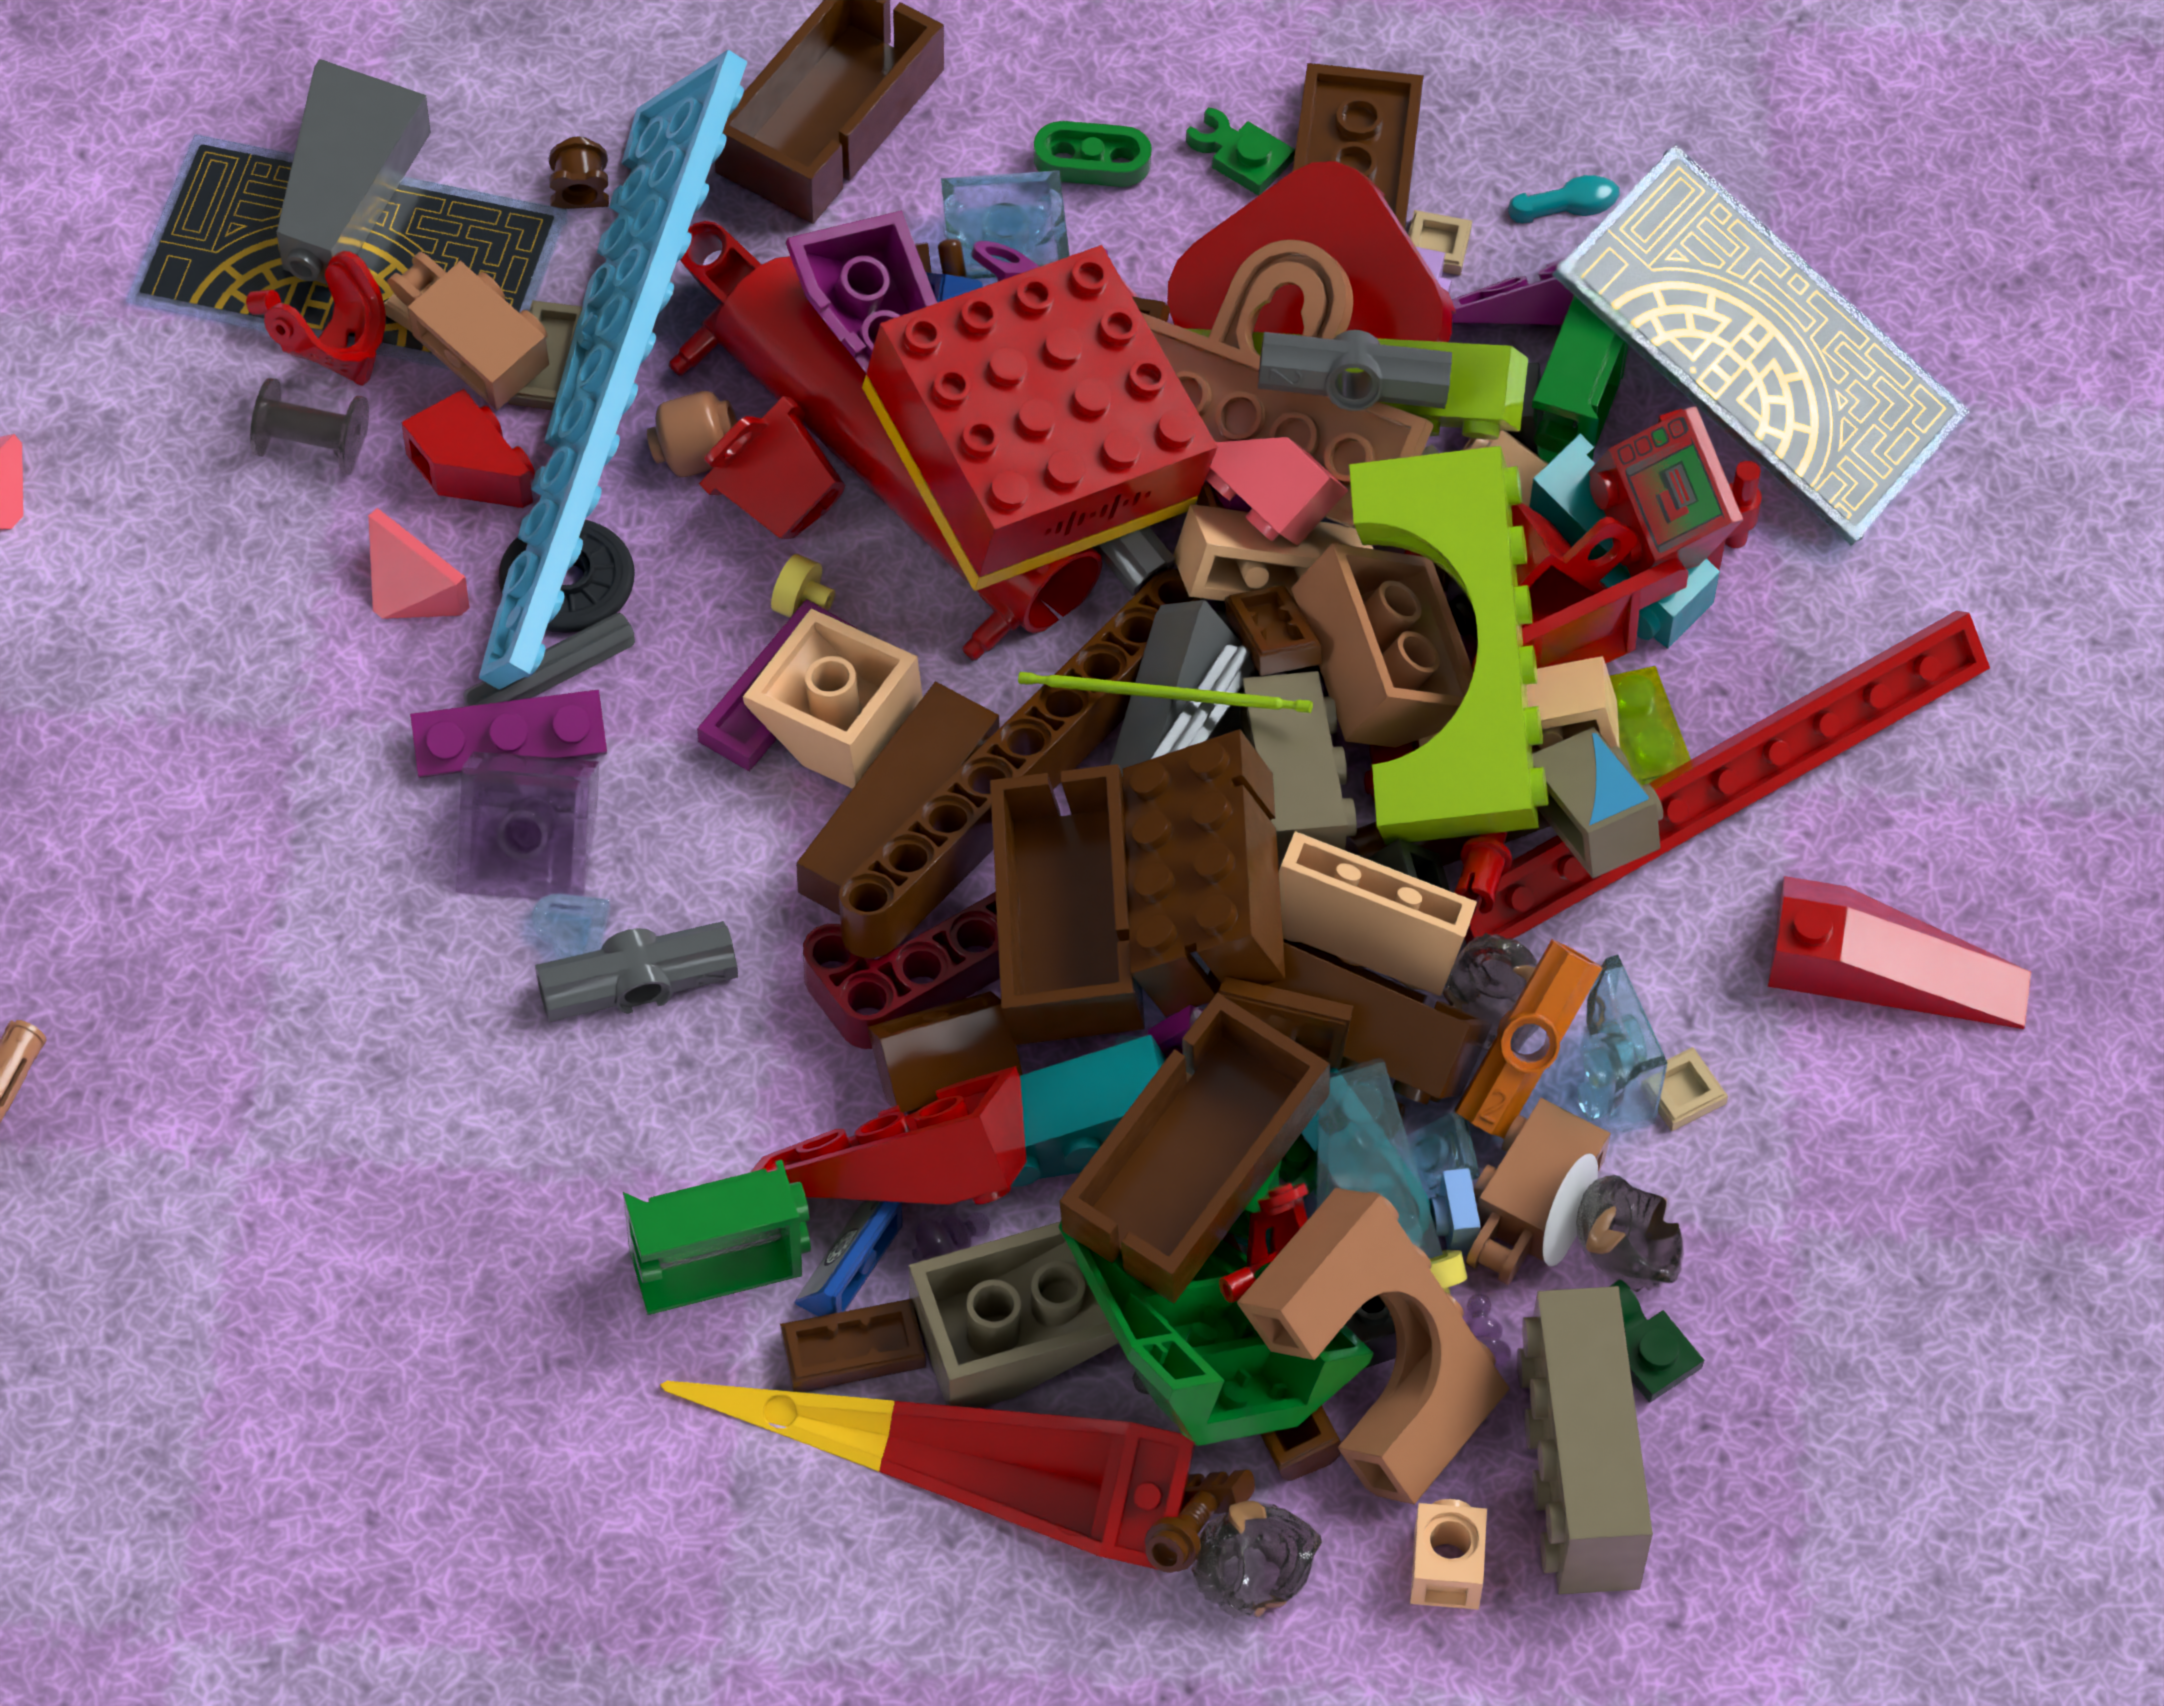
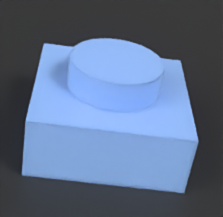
(1456, 1210)

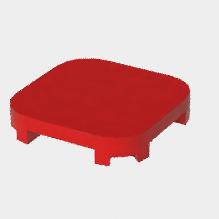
(1348, 220)

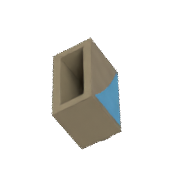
(1598, 803)

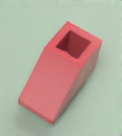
(1279, 482)

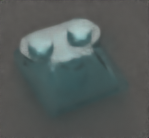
(1009, 210)
(1619, 1055)

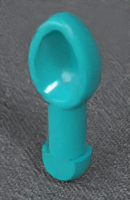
(1579, 196)

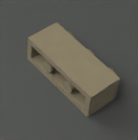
(1302, 760)

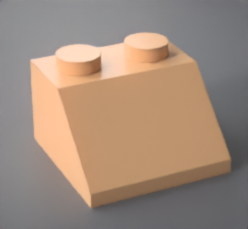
(835, 696)

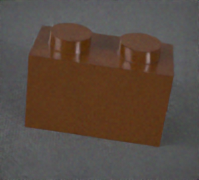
(941, 1048)

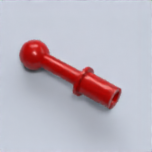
(1484, 864)

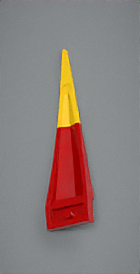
(1054, 1474)

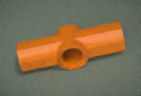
(1509, 1077)

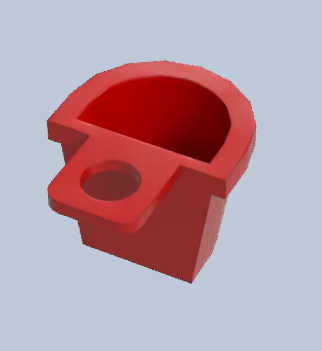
(774, 470)
(1563, 573)

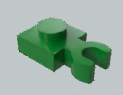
(1244, 155)

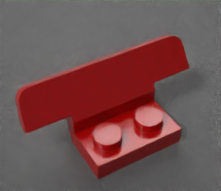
(1603, 622)

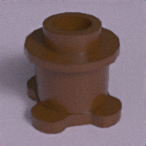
(578, 174)

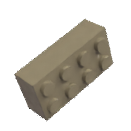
(1585, 1441)

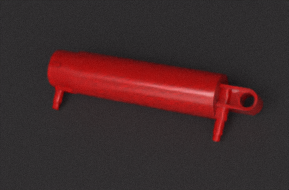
(796, 355)

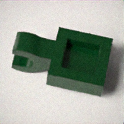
(1655, 1347)

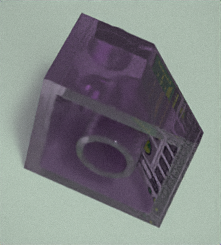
(526, 825)

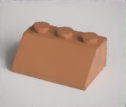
(1384, 643)

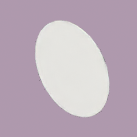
(1561, 1221)

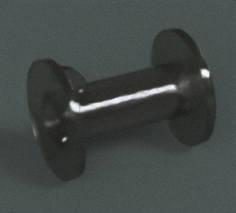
(309, 425)

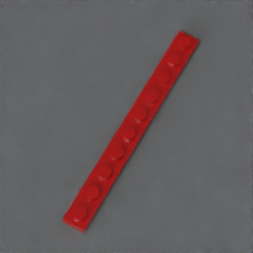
(1752, 766)

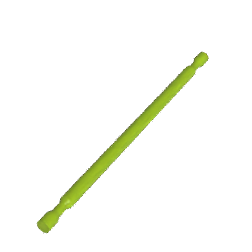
(1165, 692)

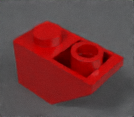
(465, 455)

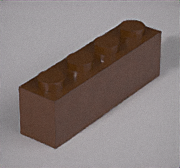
(910, 768)

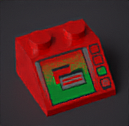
(1667, 492)

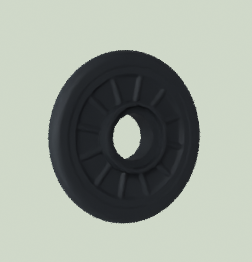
(600, 591)

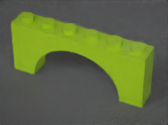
(1480, 765)

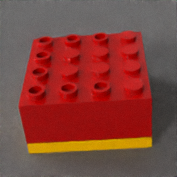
(1038, 416)

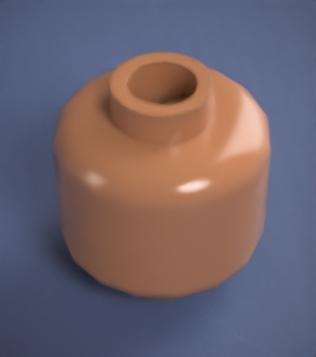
(689, 430)

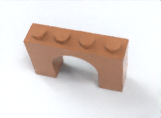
(1441, 1372)

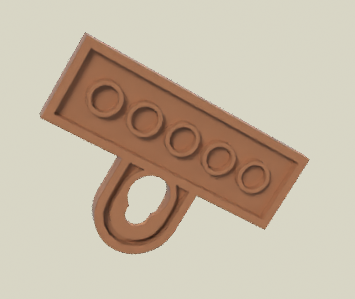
(1224, 370)

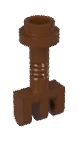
(1174, 1541)

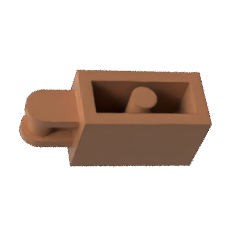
(472, 328)
(1520, 1192)

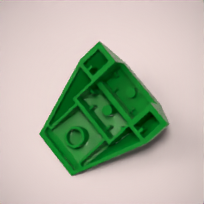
(1207, 1358)

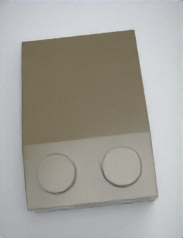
(1006, 1316)

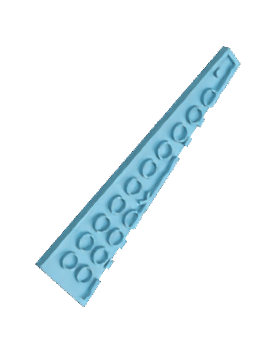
(669, 159)

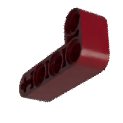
(886, 981)

